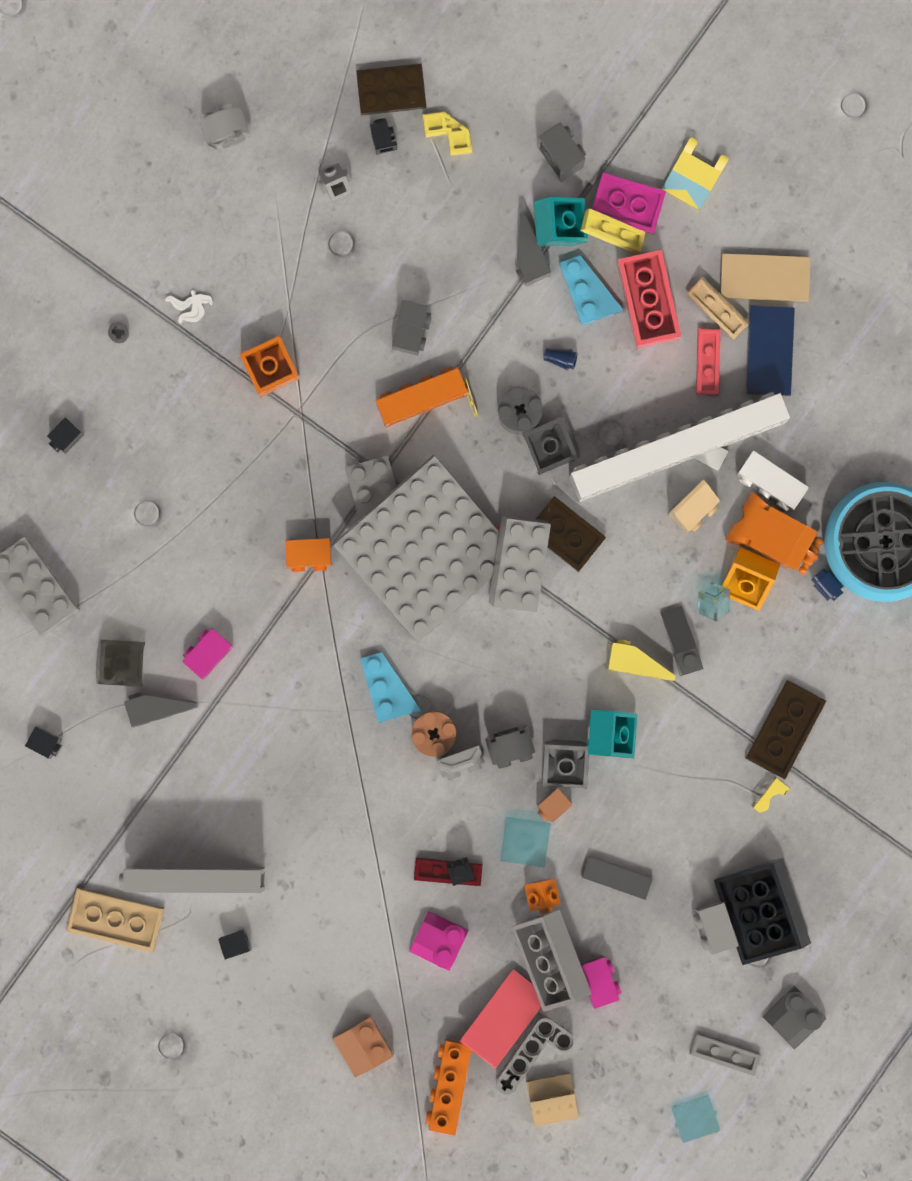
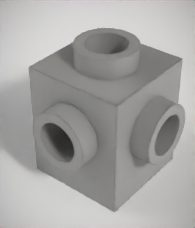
(335, 182)

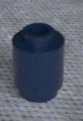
(827, 585)

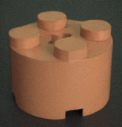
(421, 737)

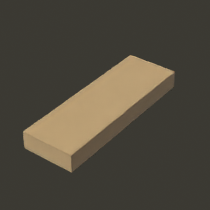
(718, 308)

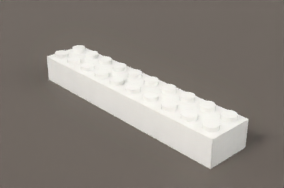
(679, 447)

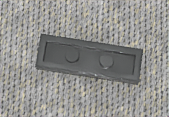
(617, 878)

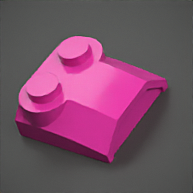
(439, 941)

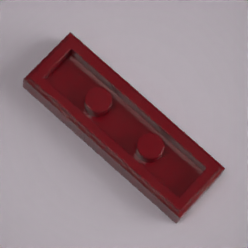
(436, 871)

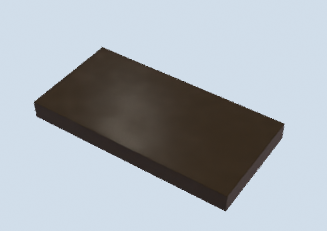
(785, 729)

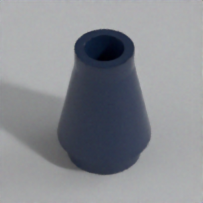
(561, 357)

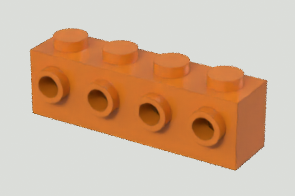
(450, 1087)

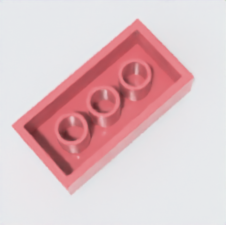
(648, 299)

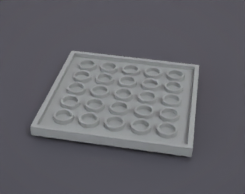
(422, 548)

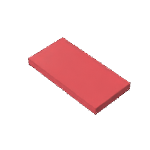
(502, 1019)

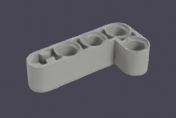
(530, 1057)

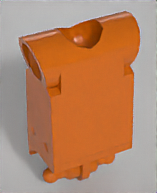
(775, 535)

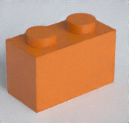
(308, 554)

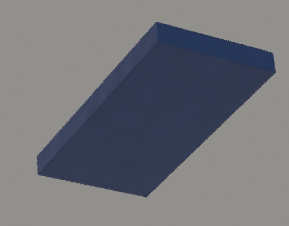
(770, 350)

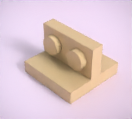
(552, 1099)

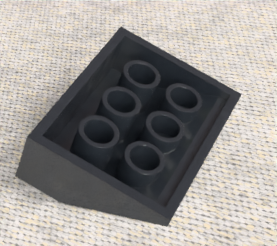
(763, 911)

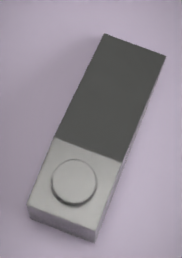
(531, 261)
(681, 641)
(150, 708)

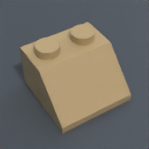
(695, 507)

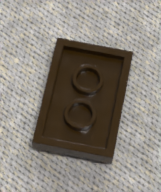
(391, 89)
(570, 534)

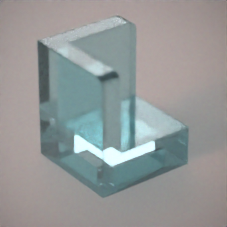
(714, 601)

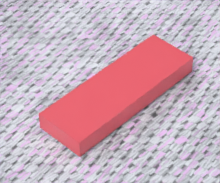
(708, 362)

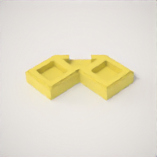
(443, 124)

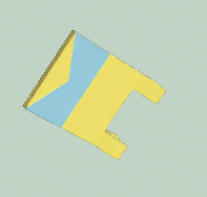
(692, 178)

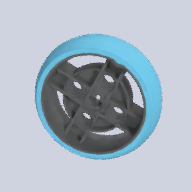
(838, 545)

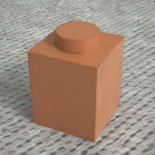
(553, 806)

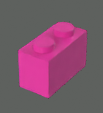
(206, 653)
(600, 982)

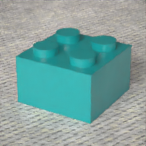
(560, 221)
(612, 734)

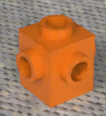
(542, 895)

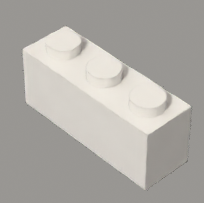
(772, 482)

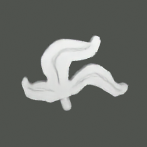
(197, 308)

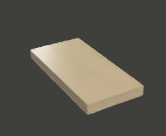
(765, 277)
(115, 920)

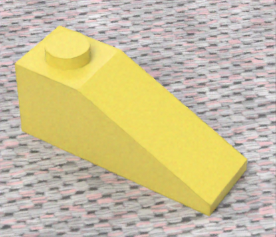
(634, 661)

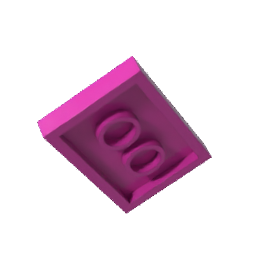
(629, 202)

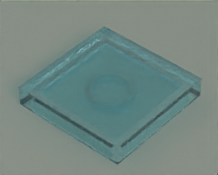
(525, 842)

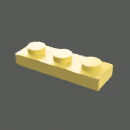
(613, 231)

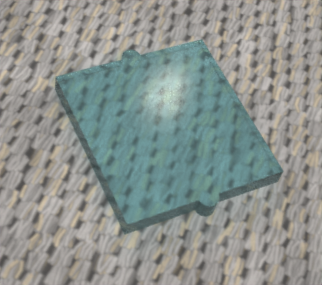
(695, 1118)

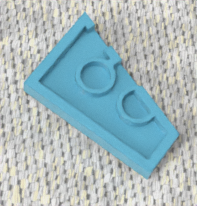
(587, 292)
(386, 689)

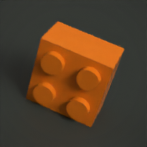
(269, 366)

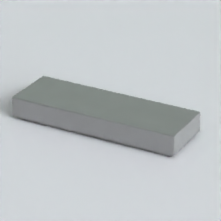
(725, 1054)

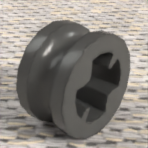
(113, 337)

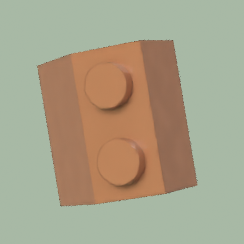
(363, 1046)

